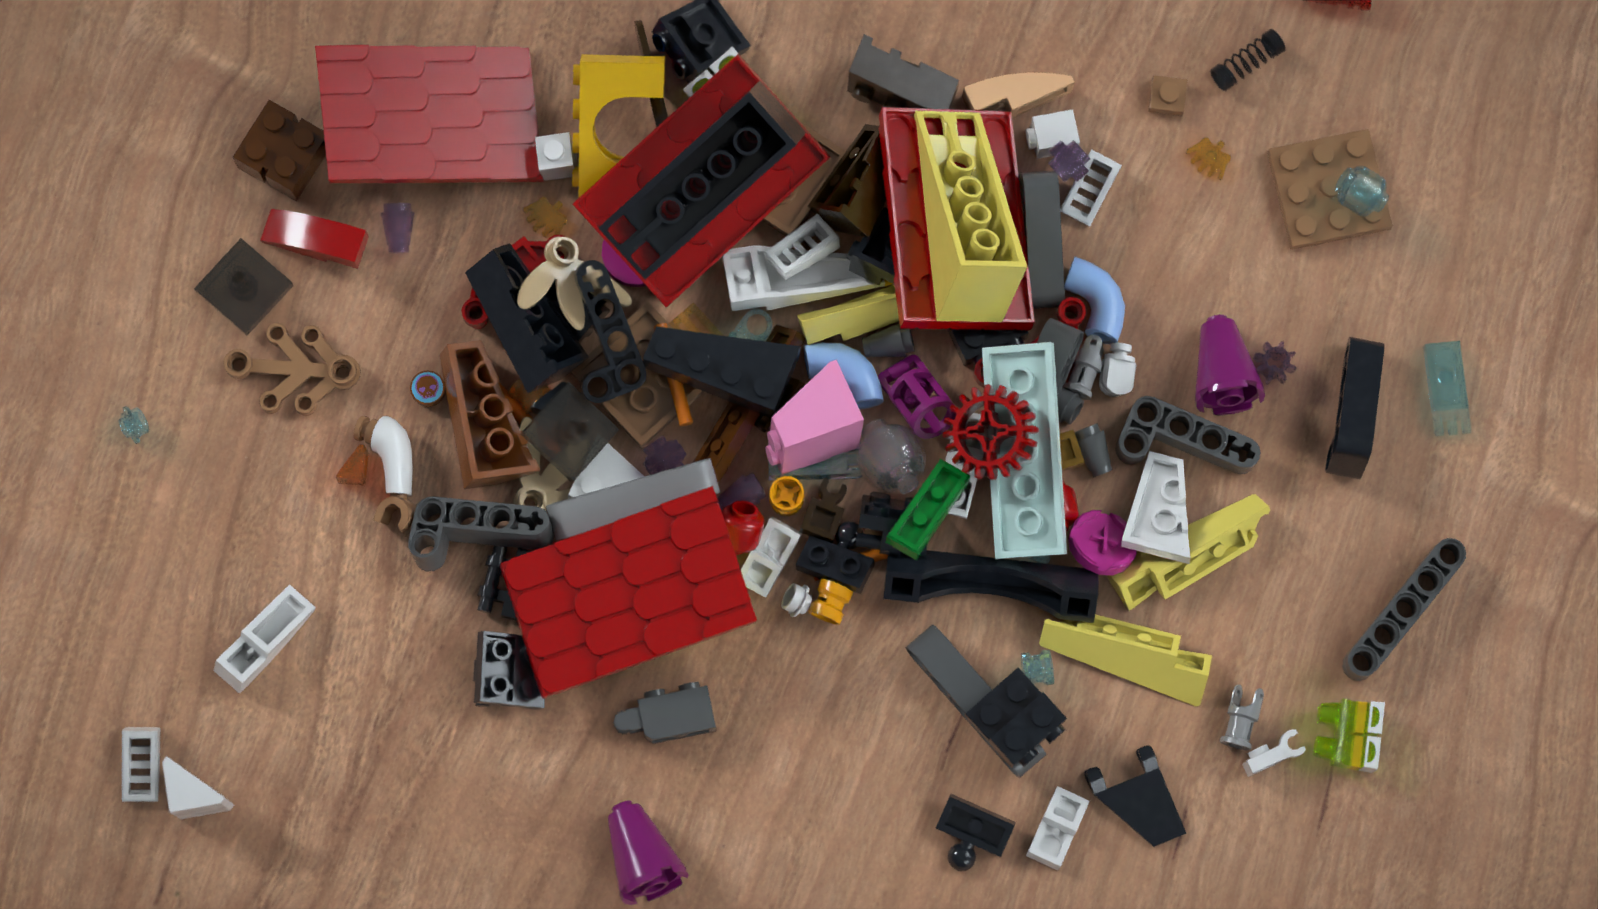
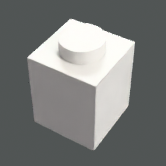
(1049, 129)
(555, 156)

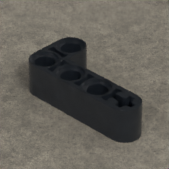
(603, 328)
(1356, 408)

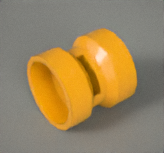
(787, 490)
(830, 602)

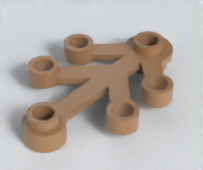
(297, 369)

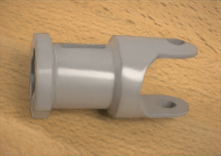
(1086, 367)
(1241, 719)

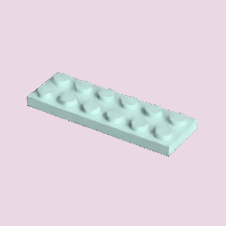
(1031, 501)

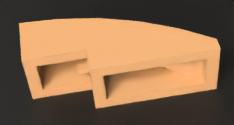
(1016, 92)

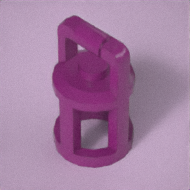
(914, 391)

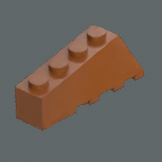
(482, 419)

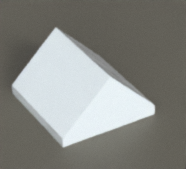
(189, 795)

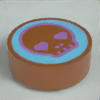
(427, 388)

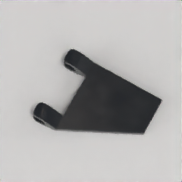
(1141, 801)

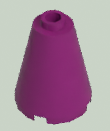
(1225, 369)
(642, 855)

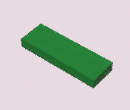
(928, 509)

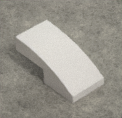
(770, 556)
(1057, 828)

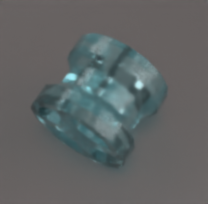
(1038, 667)

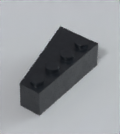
(534, 337)
(728, 367)

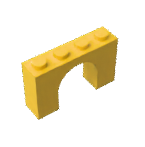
(601, 81)

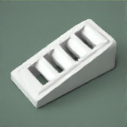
(1077, 214)
(814, 226)
(153, 764)

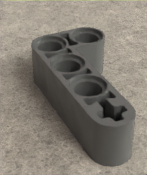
(1043, 236)
(1190, 442)
(527, 527)

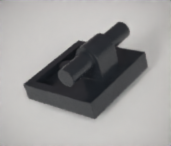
(881, 514)
(504, 672)

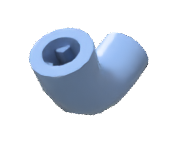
(1102, 295)
(855, 367)

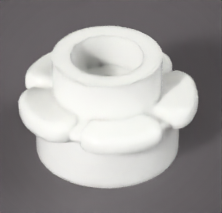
(796, 600)

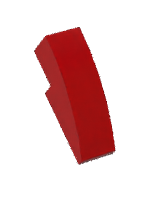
(315, 237)

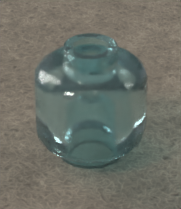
(1362, 190)

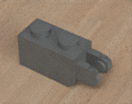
(669, 715)

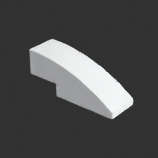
(263, 639)

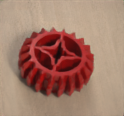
(990, 447)

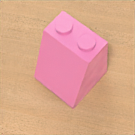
(815, 423)

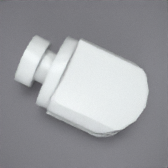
(1118, 371)

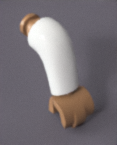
(394, 448)

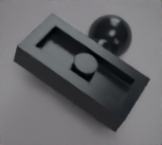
(837, 561)
(975, 828)

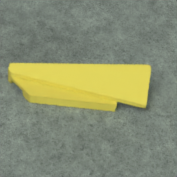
(851, 317)
(1211, 543)
(1132, 653)

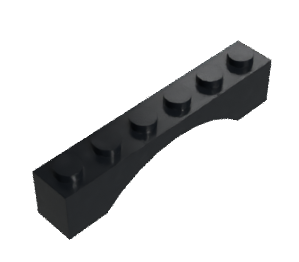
(1057, 589)

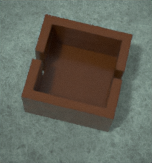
(282, 147)

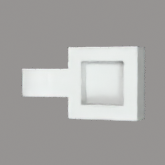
(1263, 758)

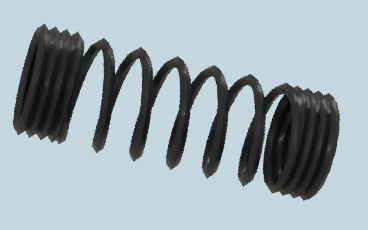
(1225, 78)

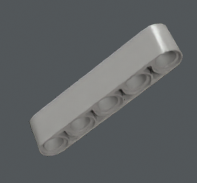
(628, 498)

